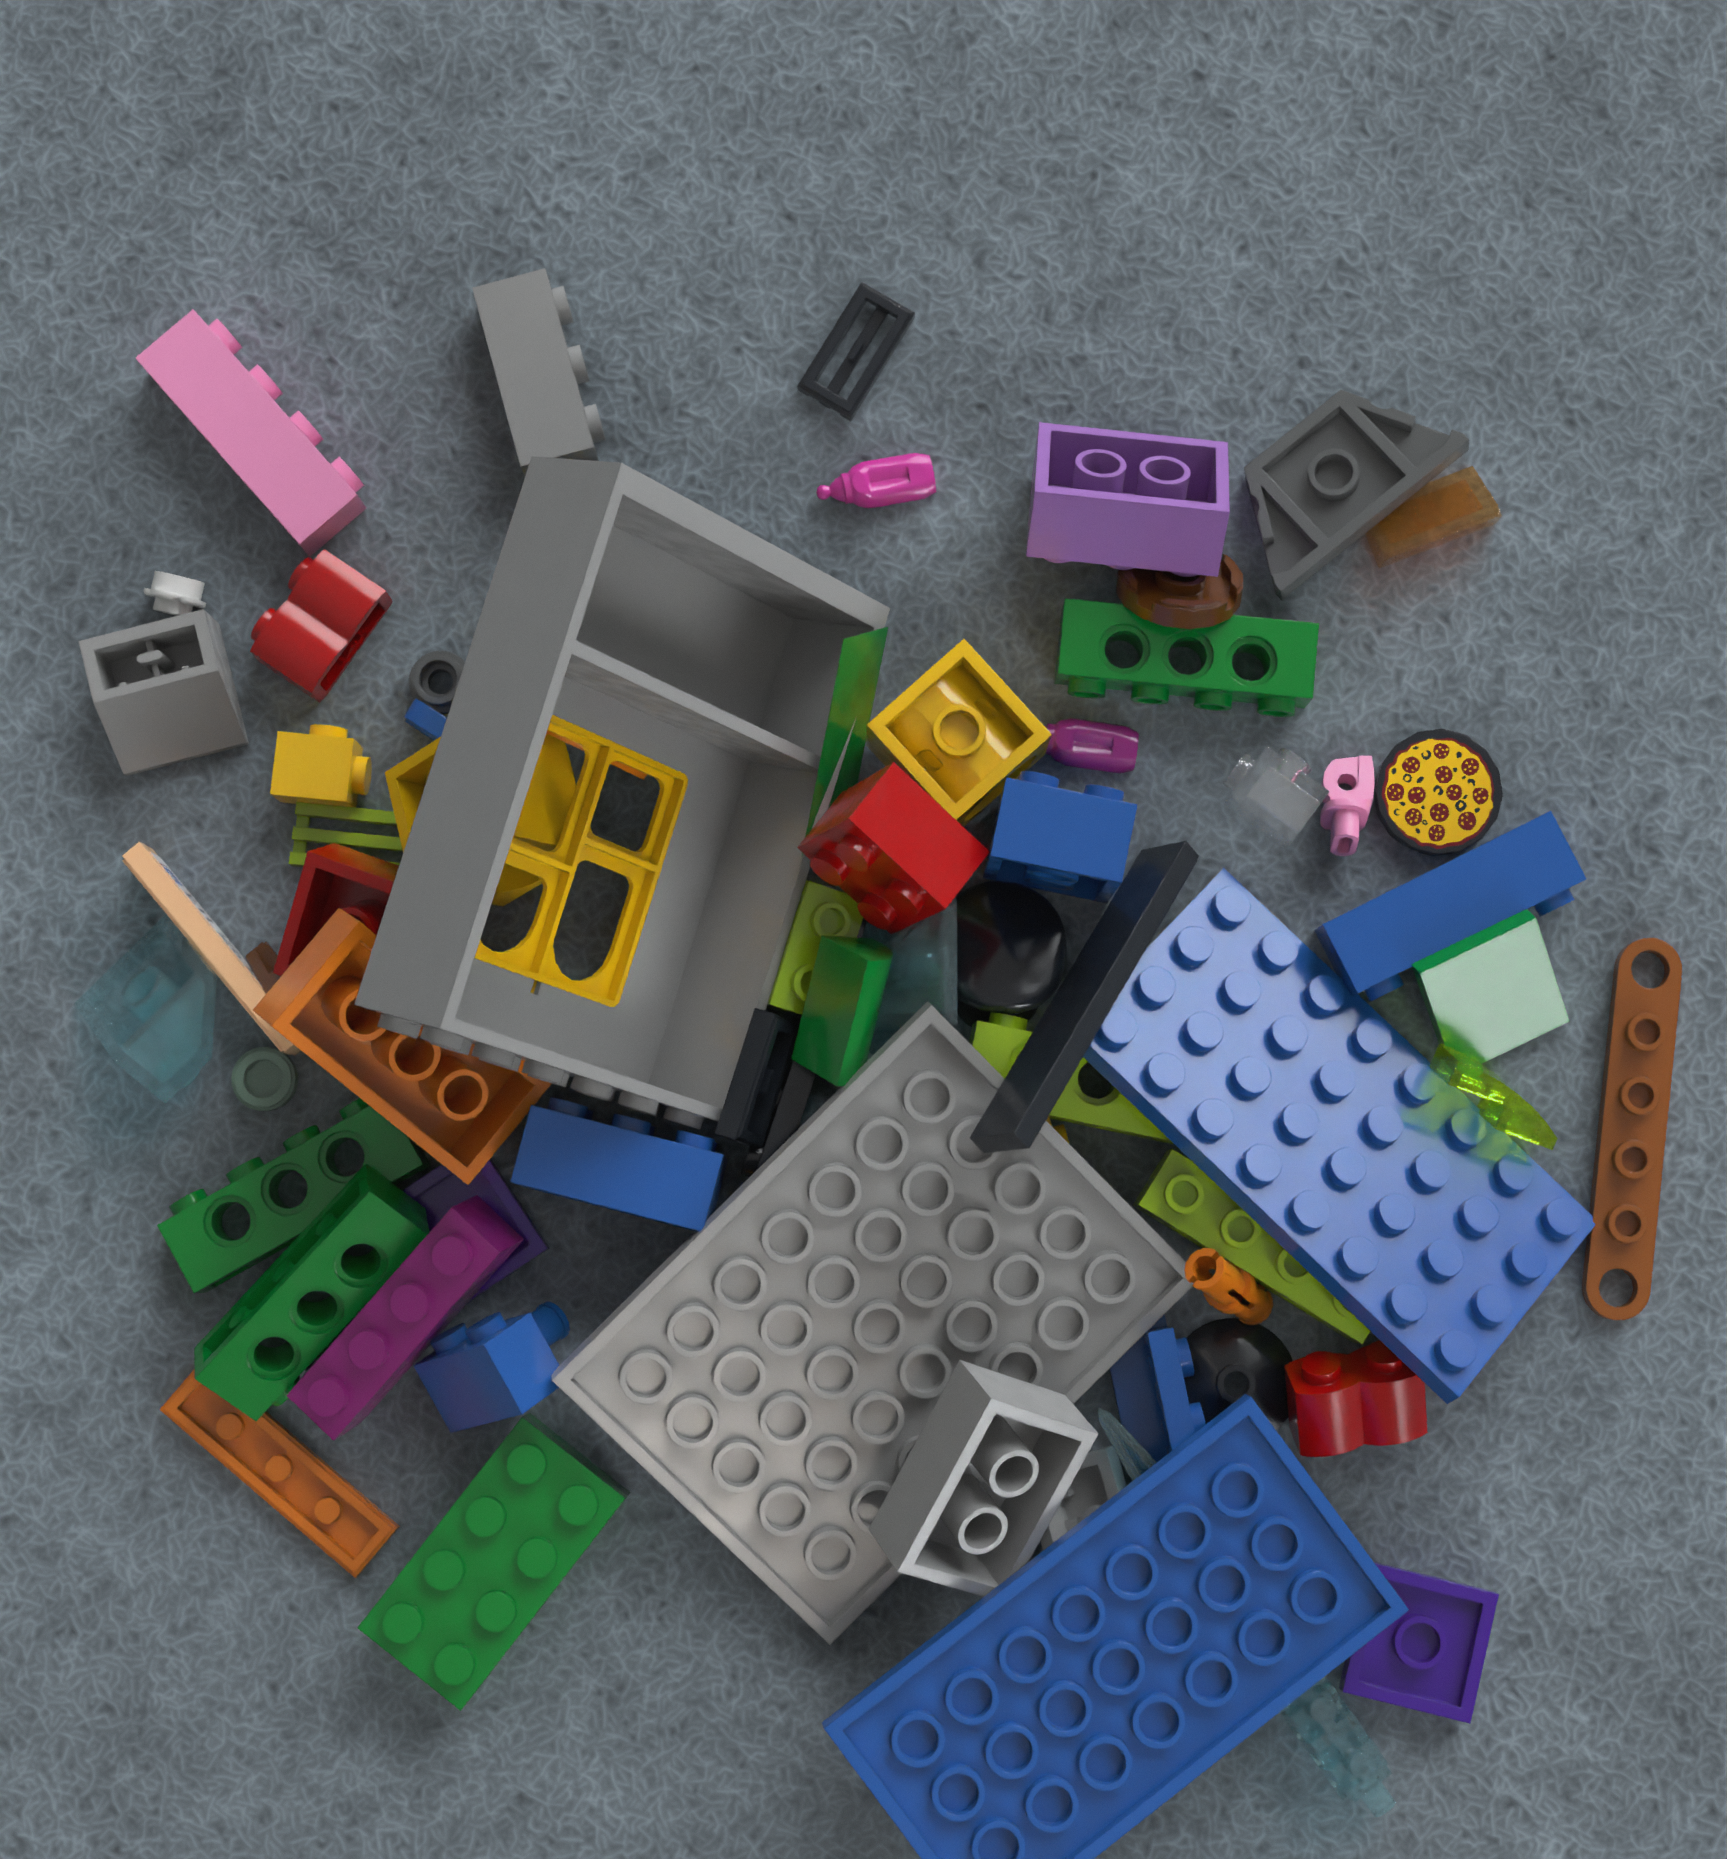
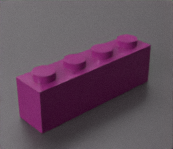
(405, 1316)

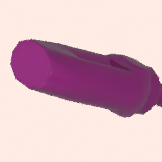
(1093, 745)

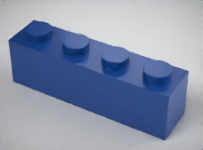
(1450, 904)

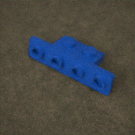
(1153, 1391)

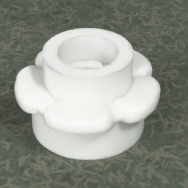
(175, 593)

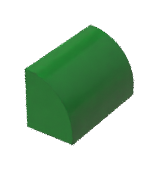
(842, 1006)

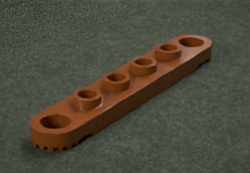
(1632, 1128)

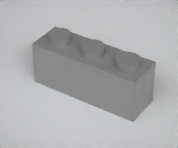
(538, 369)

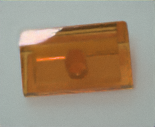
(1433, 517)

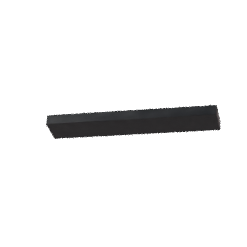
(1084, 999)

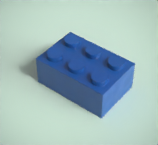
(1060, 837)
(620, 1165)

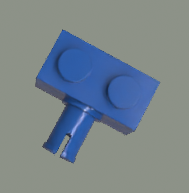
(493, 1366)

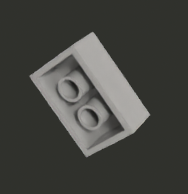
(982, 1480)

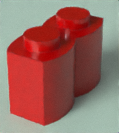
(319, 624)
(1353, 1401)

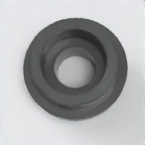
(423, 672)

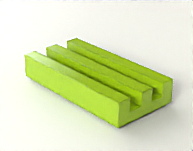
(303, 834)

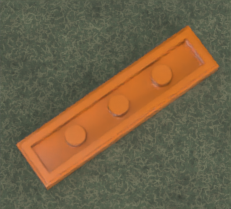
(284, 1475)

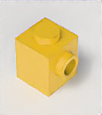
(320, 767)

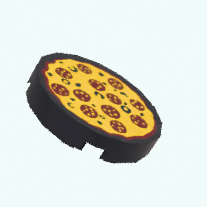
(1438, 792)

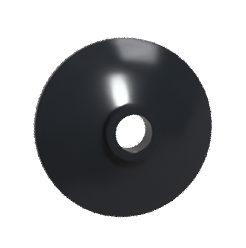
(1235, 1346)

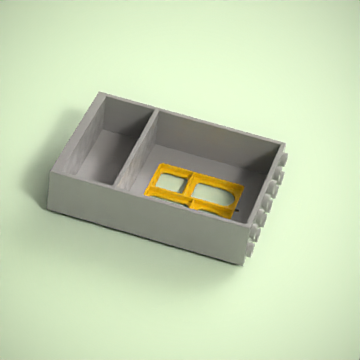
(653, 648)

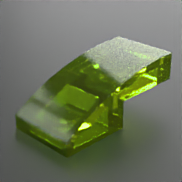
(1498, 1103)

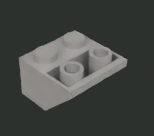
(164, 691)

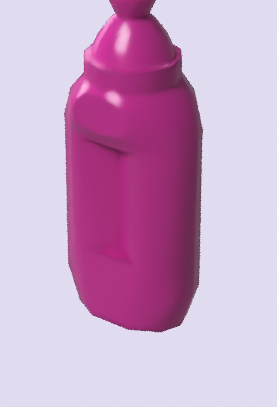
(884, 481)

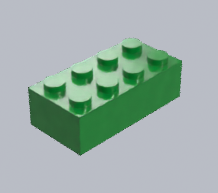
(493, 1560)

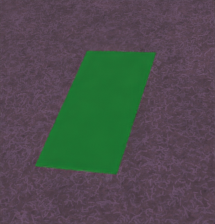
(851, 697)

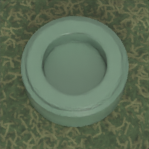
(264, 1079)

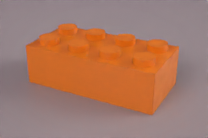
(433, 1095)

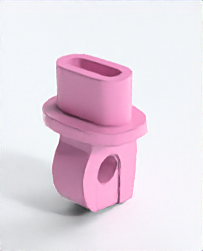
(1349, 810)

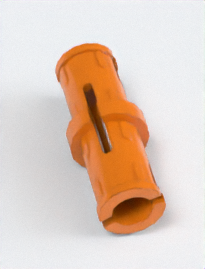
(1228, 1287)

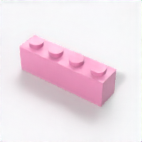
(251, 432)

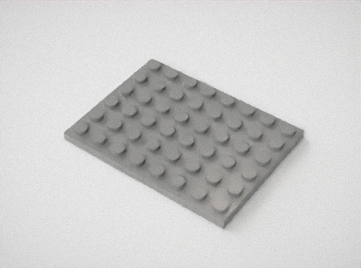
(834, 1293)

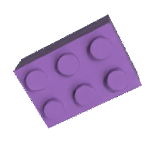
(1128, 500)

